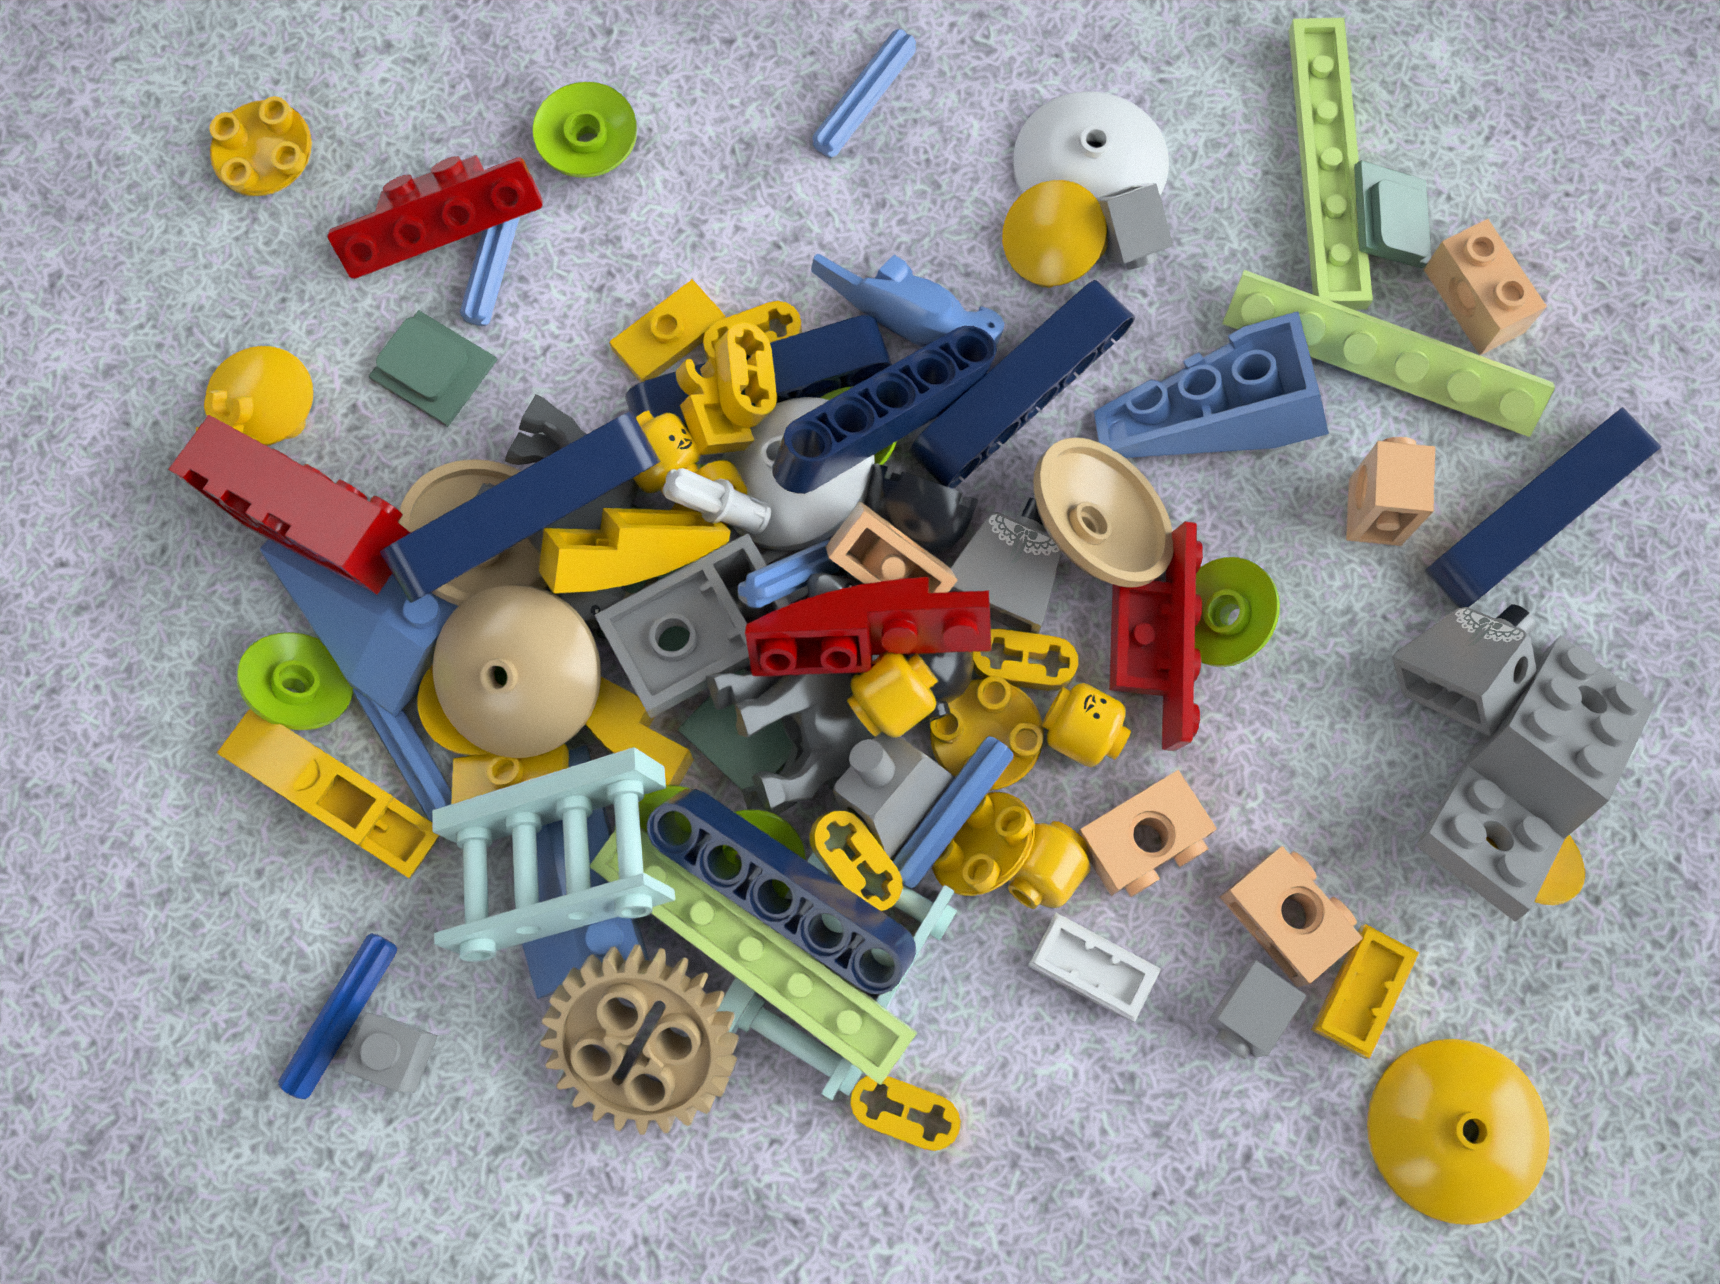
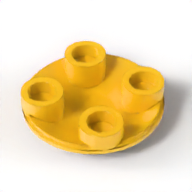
(259, 146)
(1054, 233)
(278, 388)
(993, 710)
(987, 846)

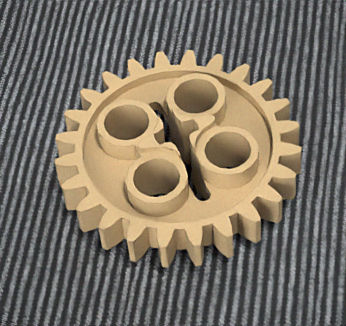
(589, 1013)

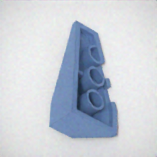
(1235, 399)
(374, 639)
(555, 955)

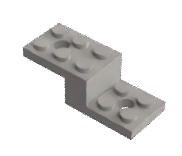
(705, 603)
(1537, 778)

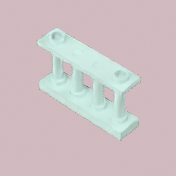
(522, 812)
(750, 1009)

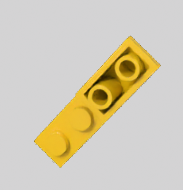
(330, 792)

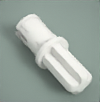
(717, 501)

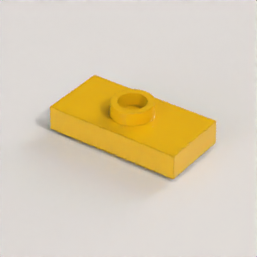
(666, 332)
(491, 772)
(1365, 992)

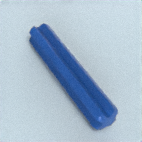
(337, 1016)

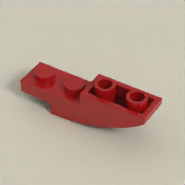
(853, 623)

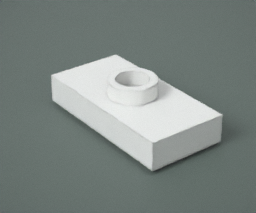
(1094, 967)

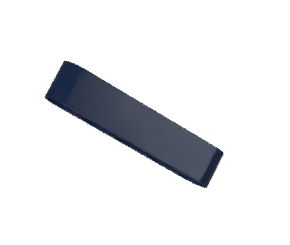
(803, 366)
(1021, 382)
(881, 409)
(519, 506)
(1542, 509)
(811, 890)

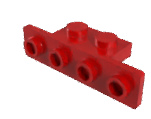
(434, 211)
(1156, 639)

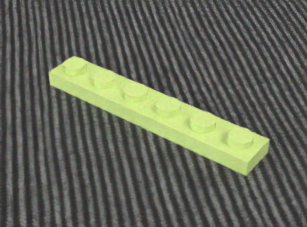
(1328, 160)
(1397, 355)
(772, 965)

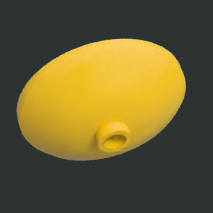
(1420, 1140)

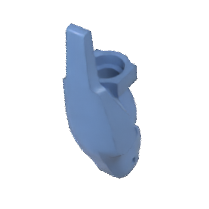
(906, 303)

